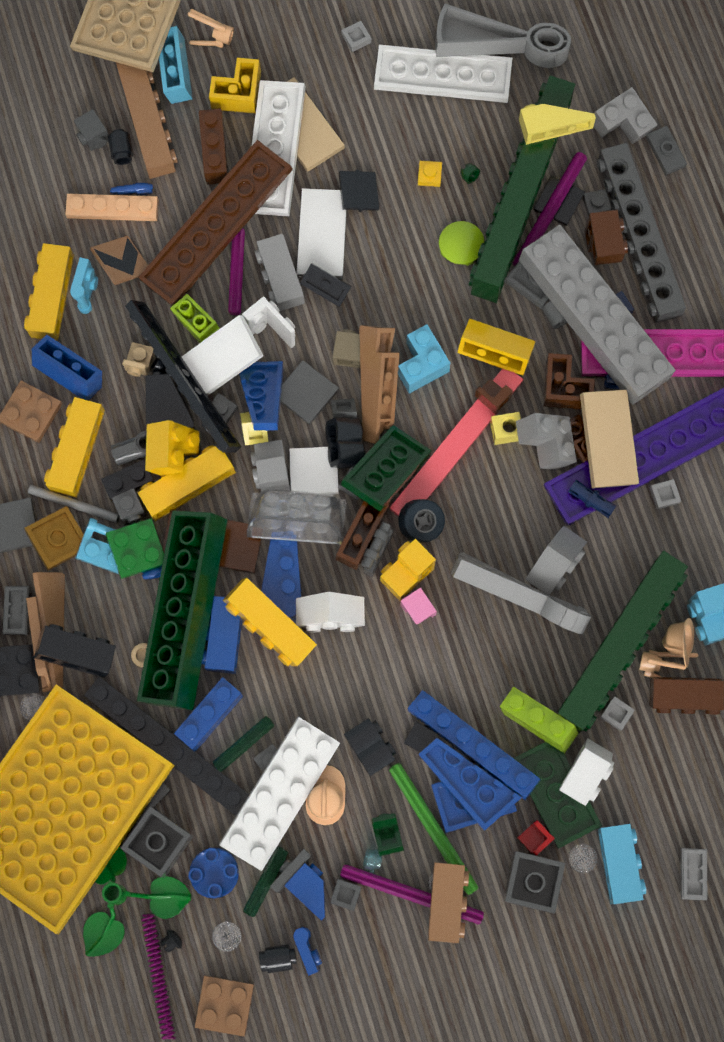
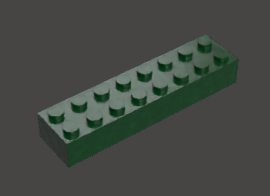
(182, 610)
(621, 641)

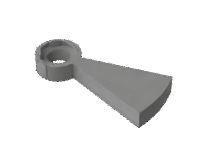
(472, 34)
(502, 585)

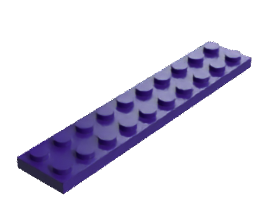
(656, 452)

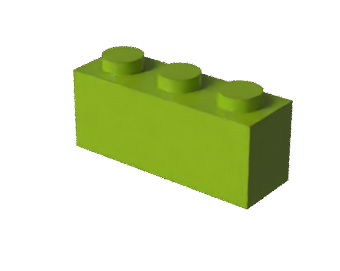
(539, 719)

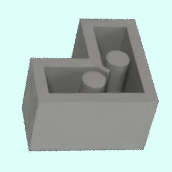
(628, 113)
(552, 438)
(271, 466)
(558, 558)

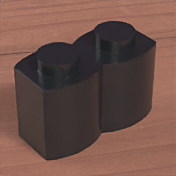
(344, 442)
(370, 747)

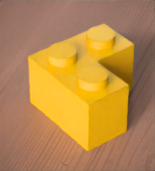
(240, 92)
(168, 445)
(409, 570)

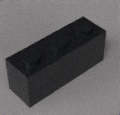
(75, 650)

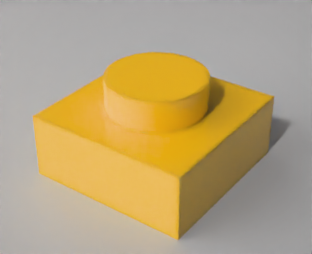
(429, 173)

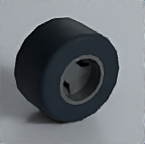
(429, 516)

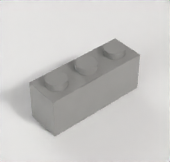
(279, 272)

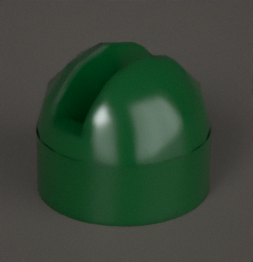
(470, 173)

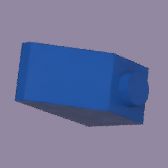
(309, 889)

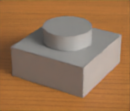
(356, 36)
(665, 494)
(617, 713)

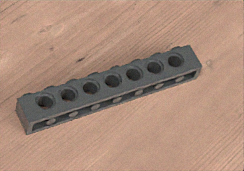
(620, 158)

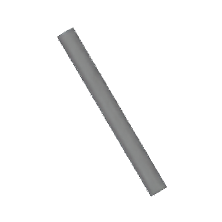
(73, 503)

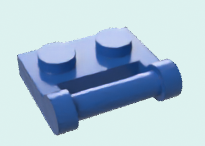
(310, 958)

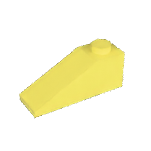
(550, 121)

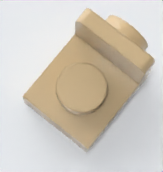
(139, 359)

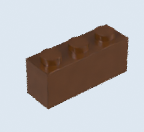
(213, 145)
(360, 535)
(687, 694)

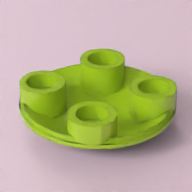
(461, 242)

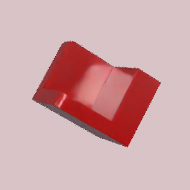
(535, 838)

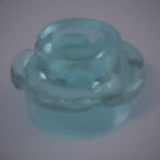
(372, 860)

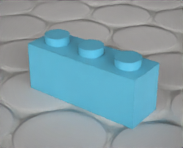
(175, 68)
(621, 864)

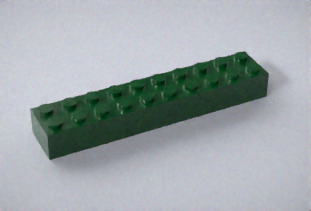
(516, 201)

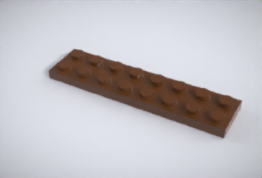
(215, 223)

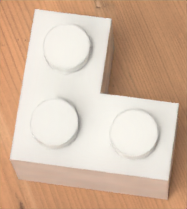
(330, 611)
(589, 768)

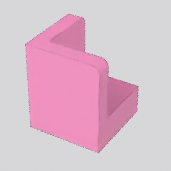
(418, 606)

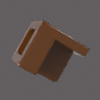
(493, 395)

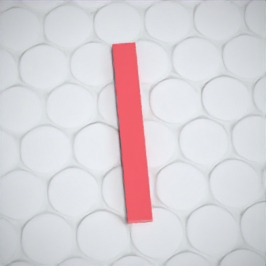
(453, 447)

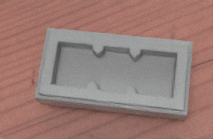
(693, 874)

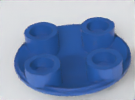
(214, 873)

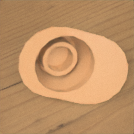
(680, 639)
(327, 798)

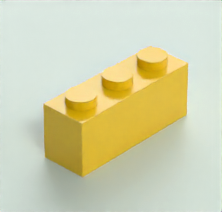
(496, 346)

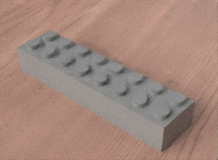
(596, 314)

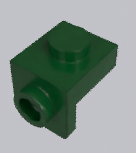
(387, 834)

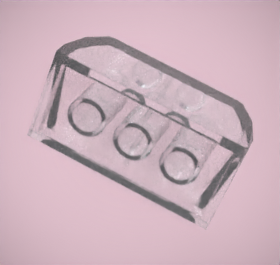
(296, 516)

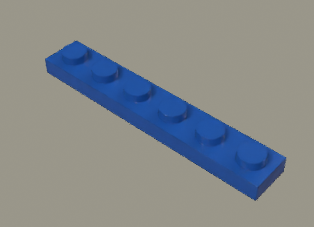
(473, 745)

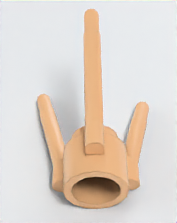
(222, 32)
(652, 662)

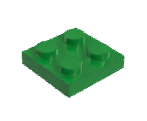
(135, 548)

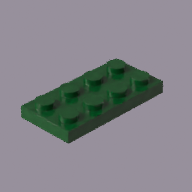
(386, 468)
(561, 814)

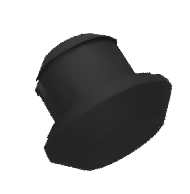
(172, 941)

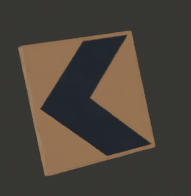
(120, 259)

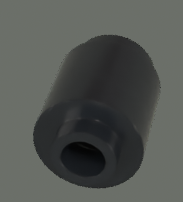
(120, 147)
(277, 959)

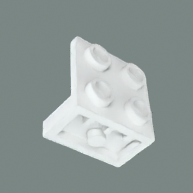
(267, 312)

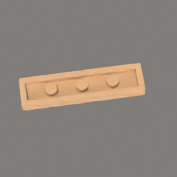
(112, 207)

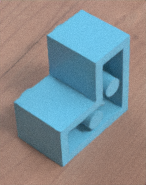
(428, 360)
(708, 611)

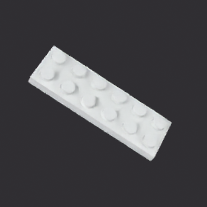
(454, 76)
(278, 128)
(279, 793)

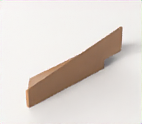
(378, 380)
(44, 610)

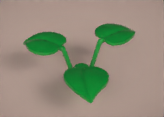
(105, 934)

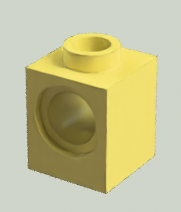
(499, 435)
(251, 436)

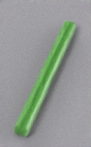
(429, 821)

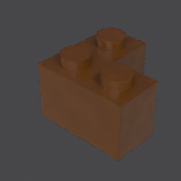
(605, 237)
(559, 386)

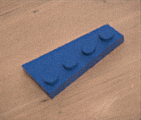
(262, 393)
(282, 576)
(472, 787)

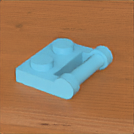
(83, 284)
(96, 551)

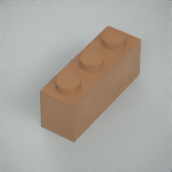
(447, 903)

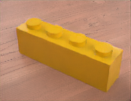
(49, 292)
(75, 447)
(179, 488)
(268, 622)

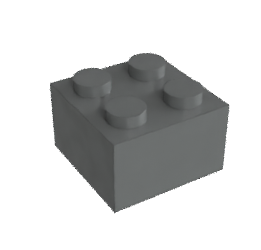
(157, 842)
(534, 882)

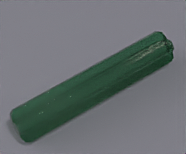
(243, 744)
(265, 881)

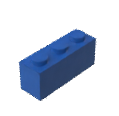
(66, 368)
(222, 639)
(208, 714)

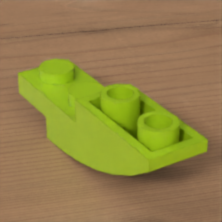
(194, 318)

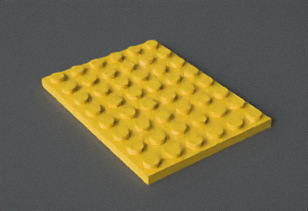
(68, 804)

